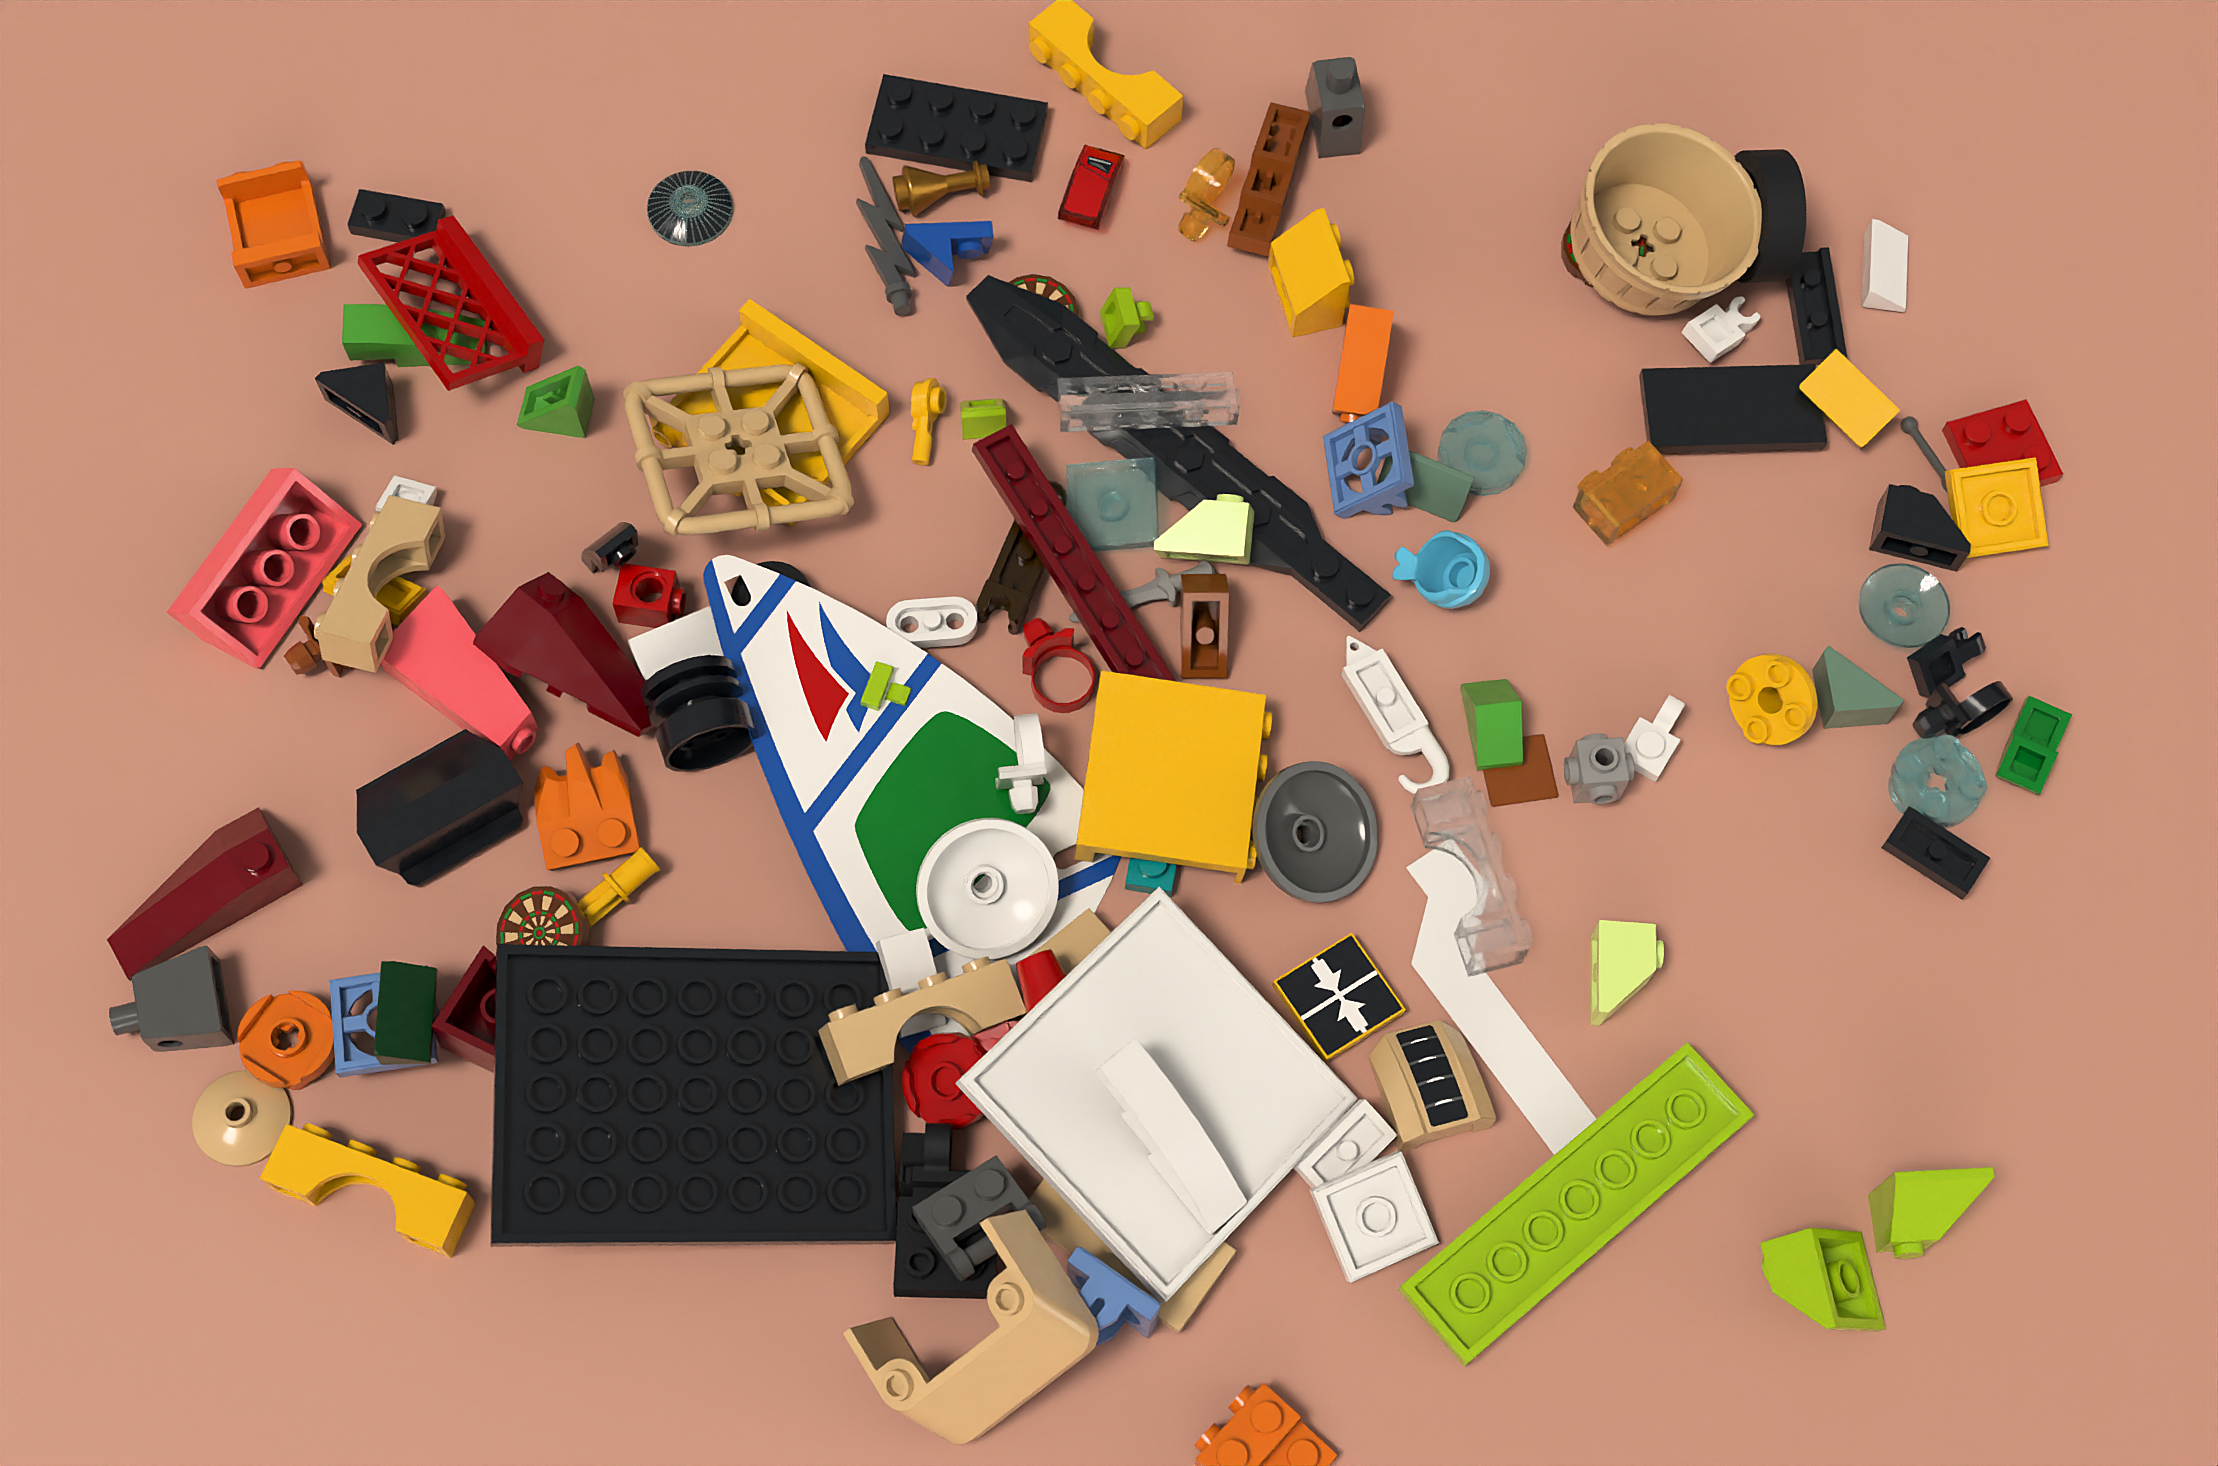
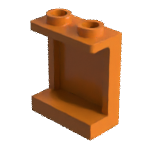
(274, 224)

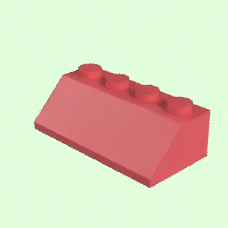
(265, 567)

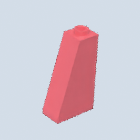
(440, 664)

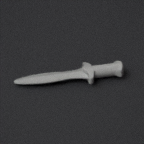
(1159, 588)

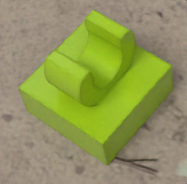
(1123, 317)
(878, 685)

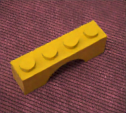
(1139, 104)
(313, 1167)

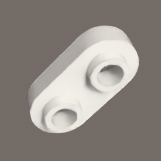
(932, 618)

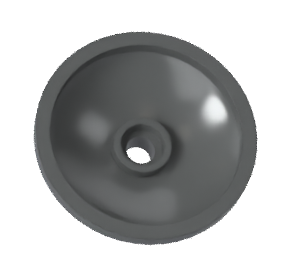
(1335, 829)

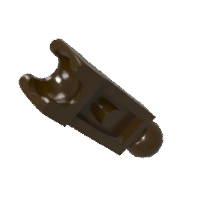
(1014, 576)

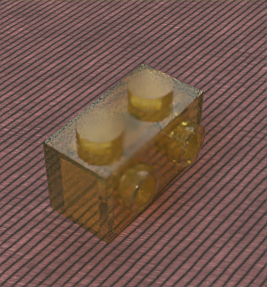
(1626, 492)

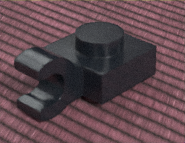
(1943, 658)

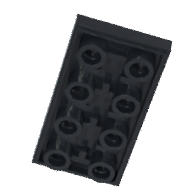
(1730, 409)

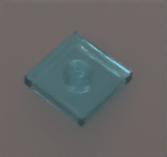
(1114, 502)

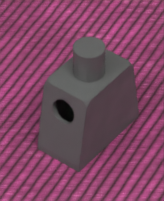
(1331, 92)
(178, 1004)

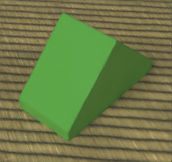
(558, 404)
(1494, 723)

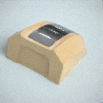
(1429, 1084)

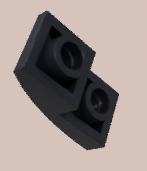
(612, 548)

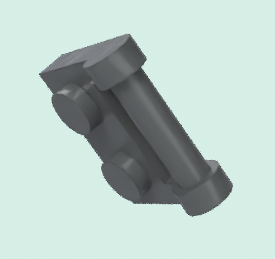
(963, 1205)

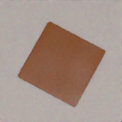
(1525, 782)

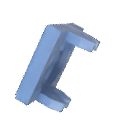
(1366, 433)
(344, 994)
(1111, 1297)

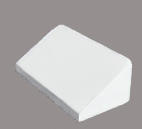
(1884, 267)
(676, 641)

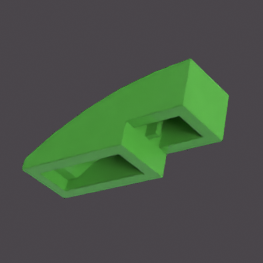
(375, 333)

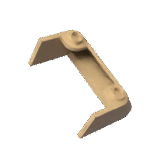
(1039, 1338)

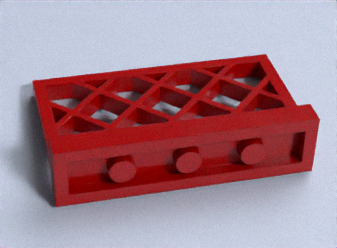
(486, 297)

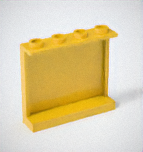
(762, 339)
(1173, 773)

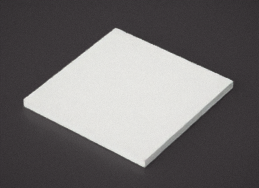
(1217, 1043)

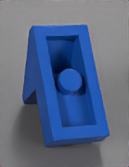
(936, 243)

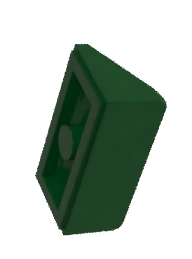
(405, 1013)

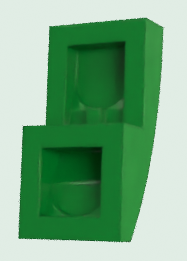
(2032, 745)

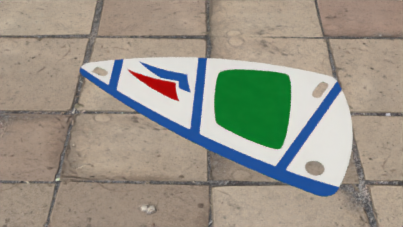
(880, 786)

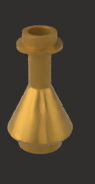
(920, 188)

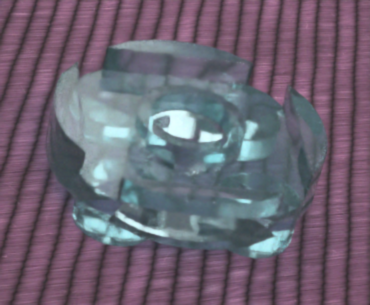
(1946, 758)

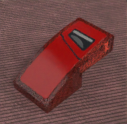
(1091, 187)

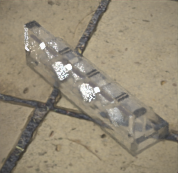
(1147, 408)

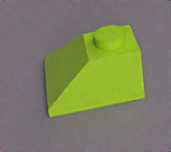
(1920, 1206)
(1824, 1277)

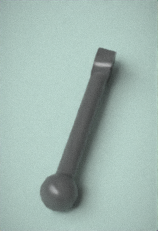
(1910, 425)

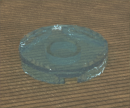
(1486, 448)

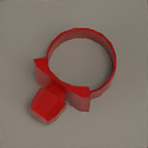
(1045, 645)

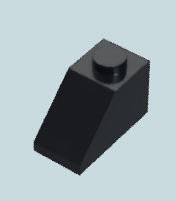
(1917, 529)

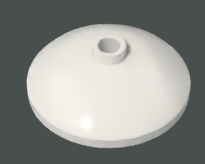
(1003, 913)

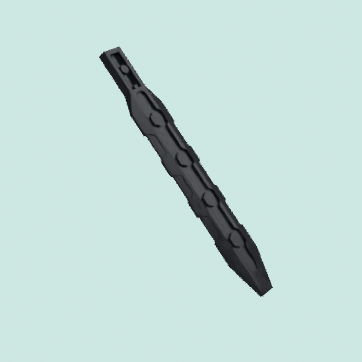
(1194, 464)

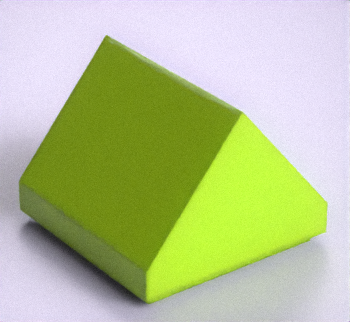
(982, 417)

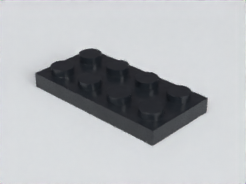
(956, 127)

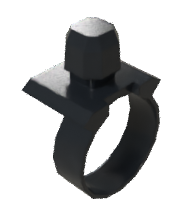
(1957, 718)

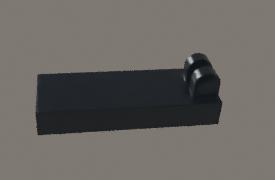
(1815, 308)

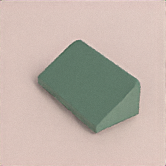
(1436, 486)

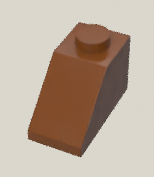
(1204, 625)

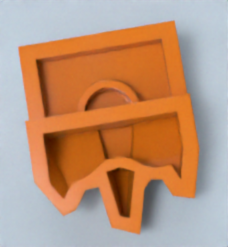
(585, 811)

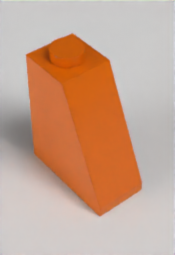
(1362, 361)

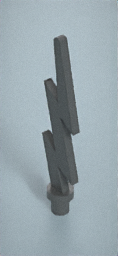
(891, 256)

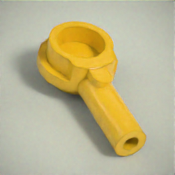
(926, 403)

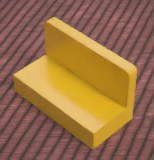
(1848, 398)

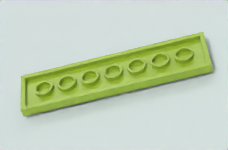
(1575, 1204)

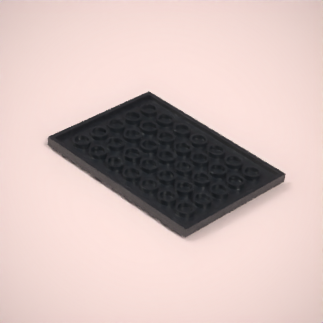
(684, 1100)

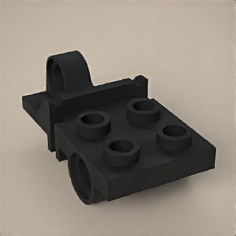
(918, 1264)

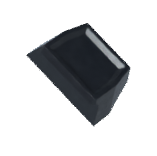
(439, 808)

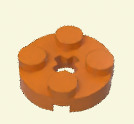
(296, 1065)

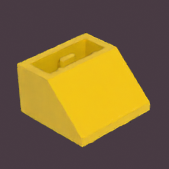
(1311, 275)

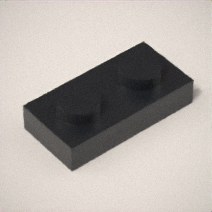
(393, 216)
(1935, 852)

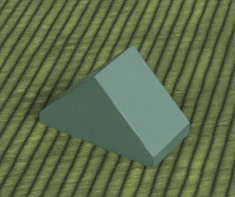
(1850, 695)

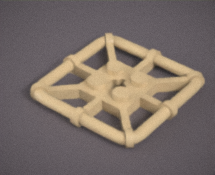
(723, 470)

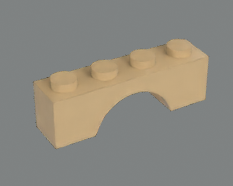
(399, 541)
(866, 1039)

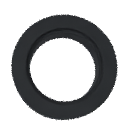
(1783, 213)

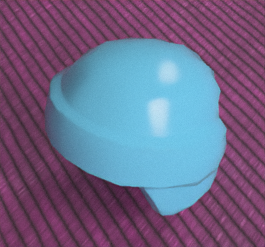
(1446, 570)

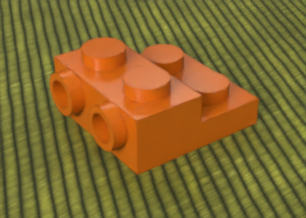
(1262, 1434)

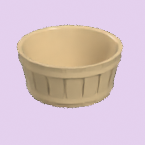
(1682, 198)

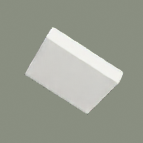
(1374, 1216)

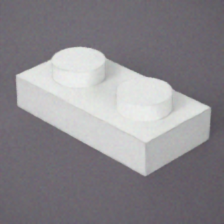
(1346, 1145)

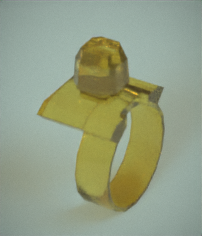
(1202, 190)

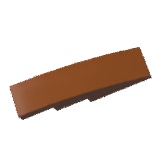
(1269, 179)

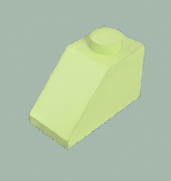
(1211, 532)
(1620, 964)

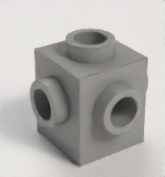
(1598, 769)

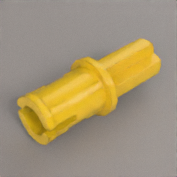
(617, 886)

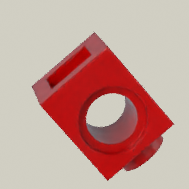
(636, 583)

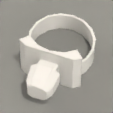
(1030, 765)

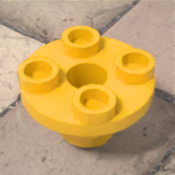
(1772, 699)

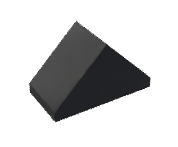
(364, 395)

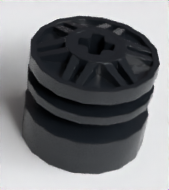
(698, 713)

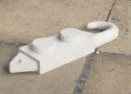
(1392, 710)

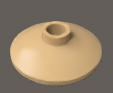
(253, 1135)

